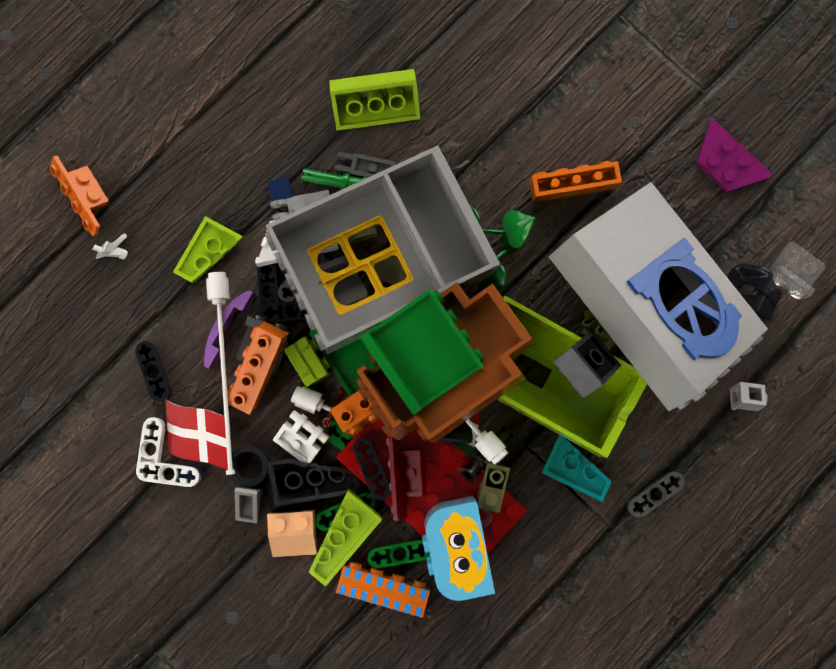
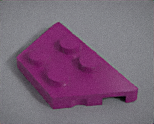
(728, 160)

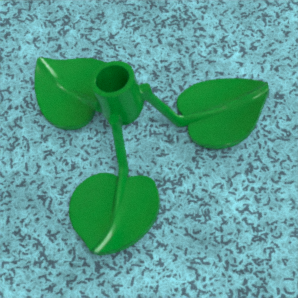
(515, 233)

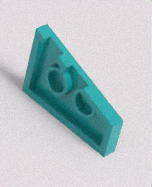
(575, 470)

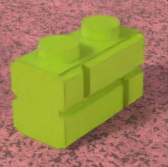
(307, 361)

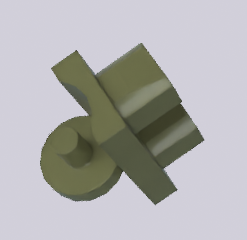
(594, 325)

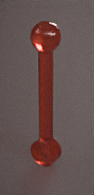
(327, 421)

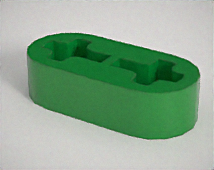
(337, 440)

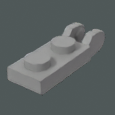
(297, 202)

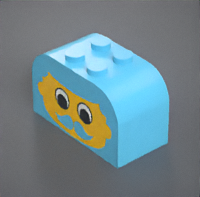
(457, 549)

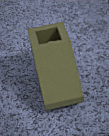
(492, 487)

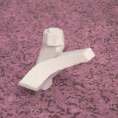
(111, 249)

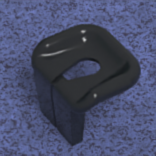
(762, 279)

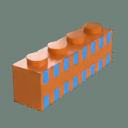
(383, 589)

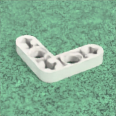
(155, 460)

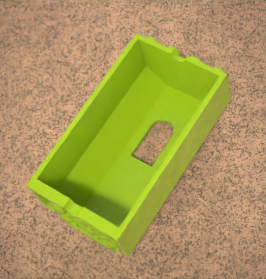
(586, 421)

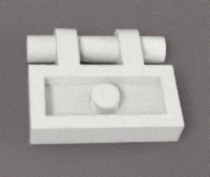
(296, 442)

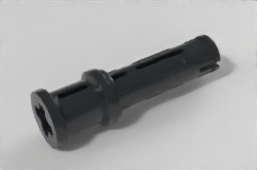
(478, 461)

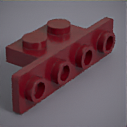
(407, 476)

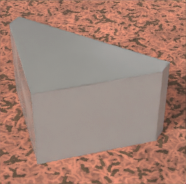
(247, 504)

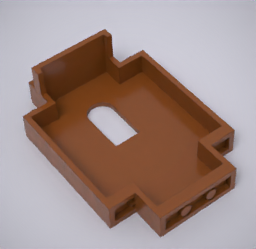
(499, 339)

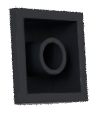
(587, 364)

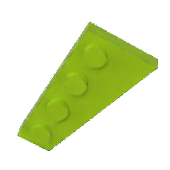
(347, 532)

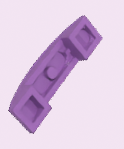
(240, 303)

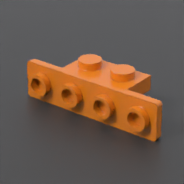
(82, 191)

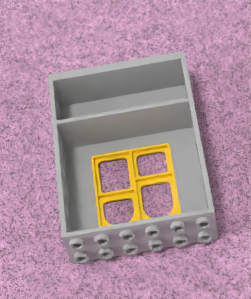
(427, 231)

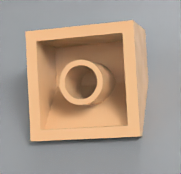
(292, 533)

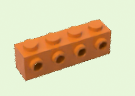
(575, 181)
(256, 367)
(353, 414)

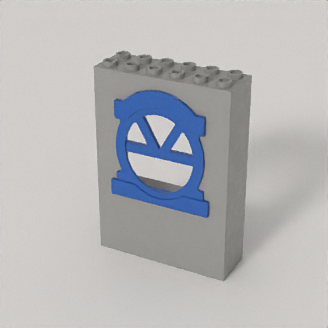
(617, 275)

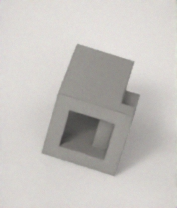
(748, 396)

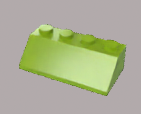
(375, 99)

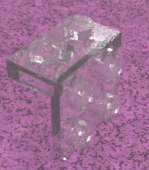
(796, 270)

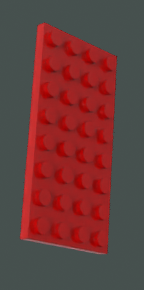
(442, 479)

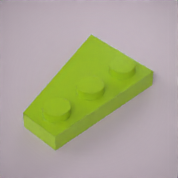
(205, 249)

